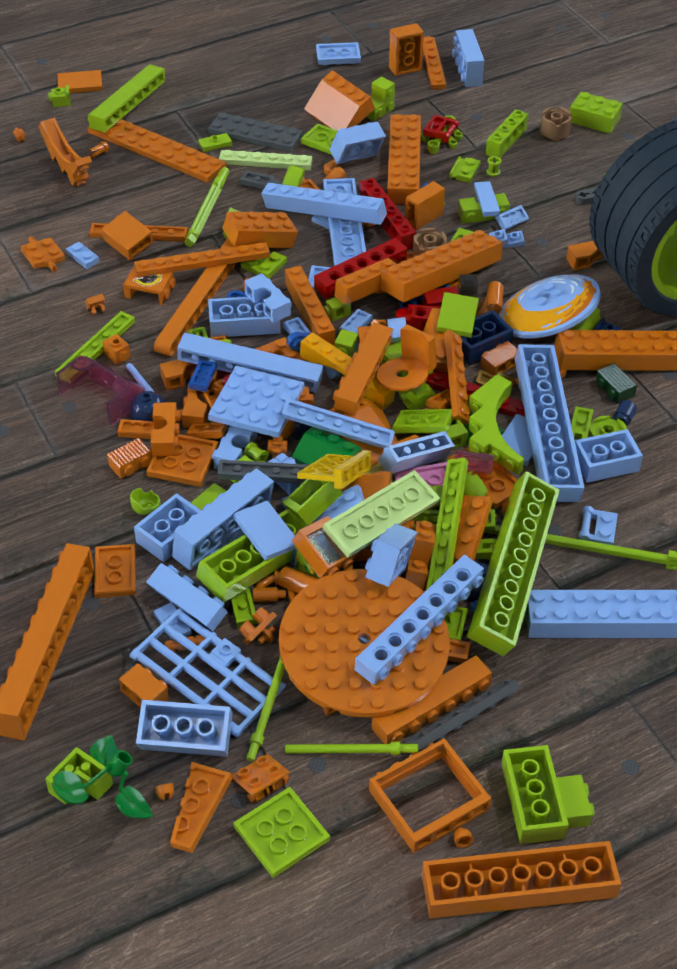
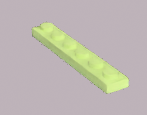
(268, 160)

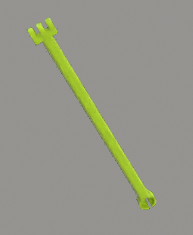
(670, 559)

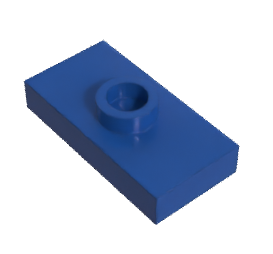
(202, 375)

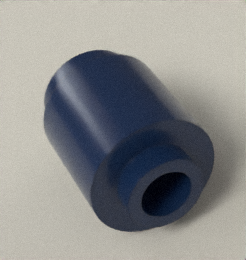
(625, 411)

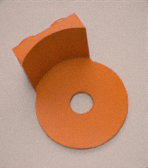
(417, 360)

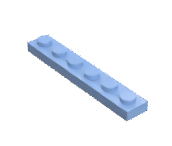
(337, 423)

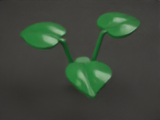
(129, 800)

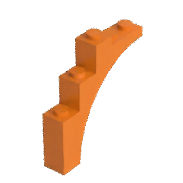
(60, 150)

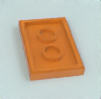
(81, 81)
(115, 571)

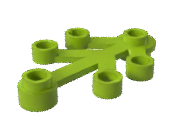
(434, 145)

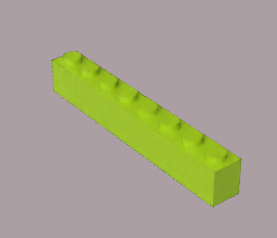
(126, 98)

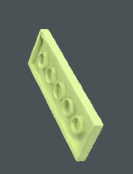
(371, 517)

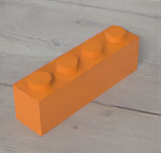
(361, 283)

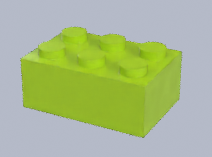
(596, 112)

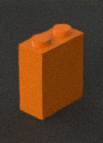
(425, 205)
(127, 235)

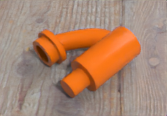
(269, 594)

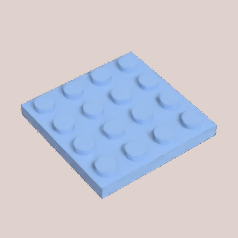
(255, 401)

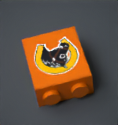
(157, 284)

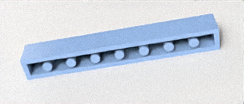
(324, 203)
(227, 356)

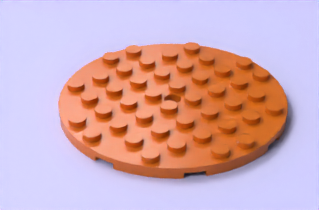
(323, 636)

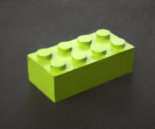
(534, 794)

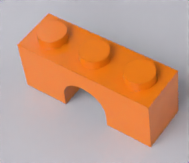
(165, 429)

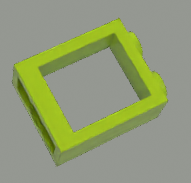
(312, 499)

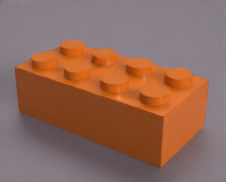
(260, 227)

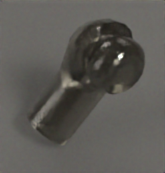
(129, 661)

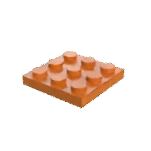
(189, 463)

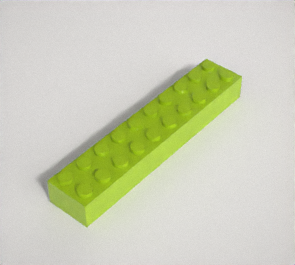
(513, 564)

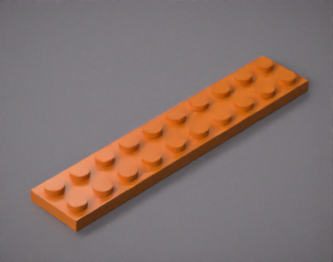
(162, 150)

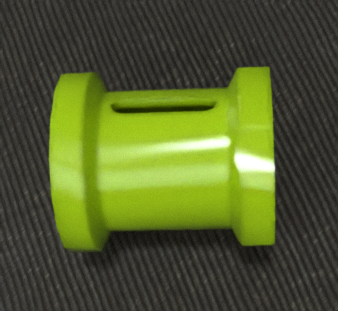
(493, 166)
(255, 453)

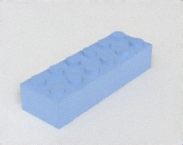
(216, 522)

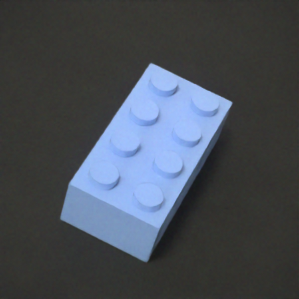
(468, 58)
(239, 318)
(184, 728)

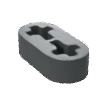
(585, 196)

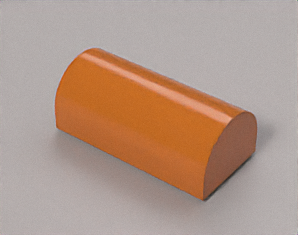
(495, 295)
(294, 579)

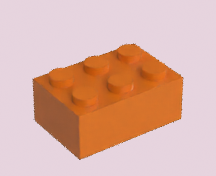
(406, 49)

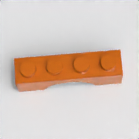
(177, 372)
(195, 410)

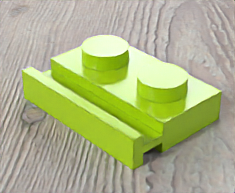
(464, 169)

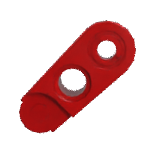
(415, 315)

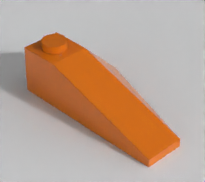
(430, 328)

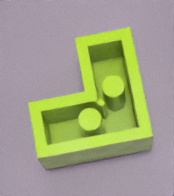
(382, 97)
(85, 768)

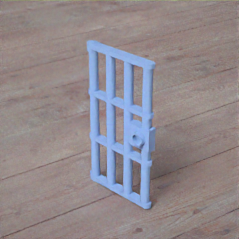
(219, 659)

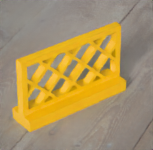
(338, 468)

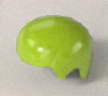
(143, 502)

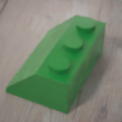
(318, 443)

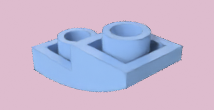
(509, 240)
(396, 324)

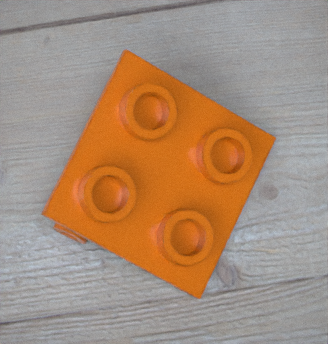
(260, 775)

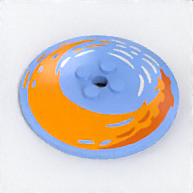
(551, 305)

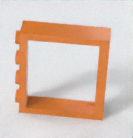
(447, 823)

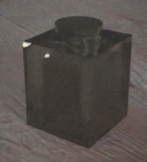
(468, 285)

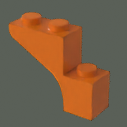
(421, 553)

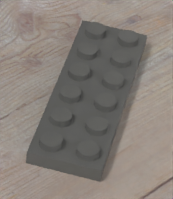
(256, 132)

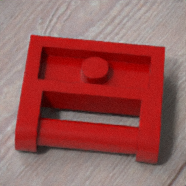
(436, 126)

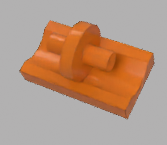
(251, 632)

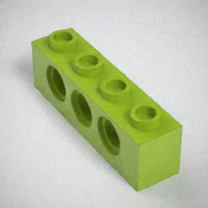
(507, 134)

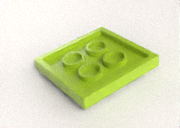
(281, 832)

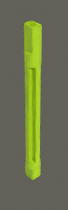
(206, 207)

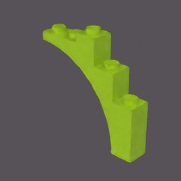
(483, 424)

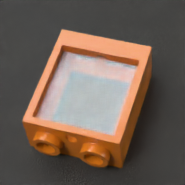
(320, 549)

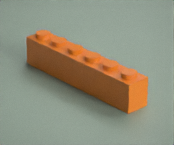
(309, 304)
(363, 368)
(452, 689)

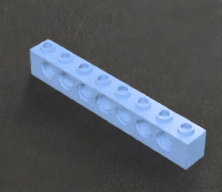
(457, 581)

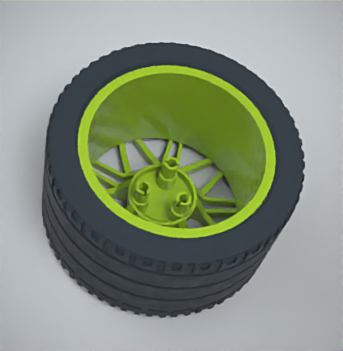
(637, 218)

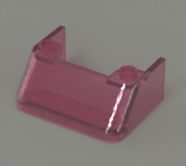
(121, 385)

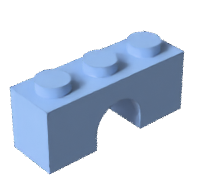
(275, 304)
(230, 444)

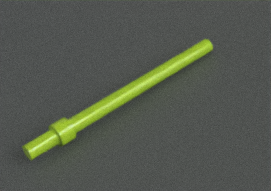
(257, 738)
(394, 748)

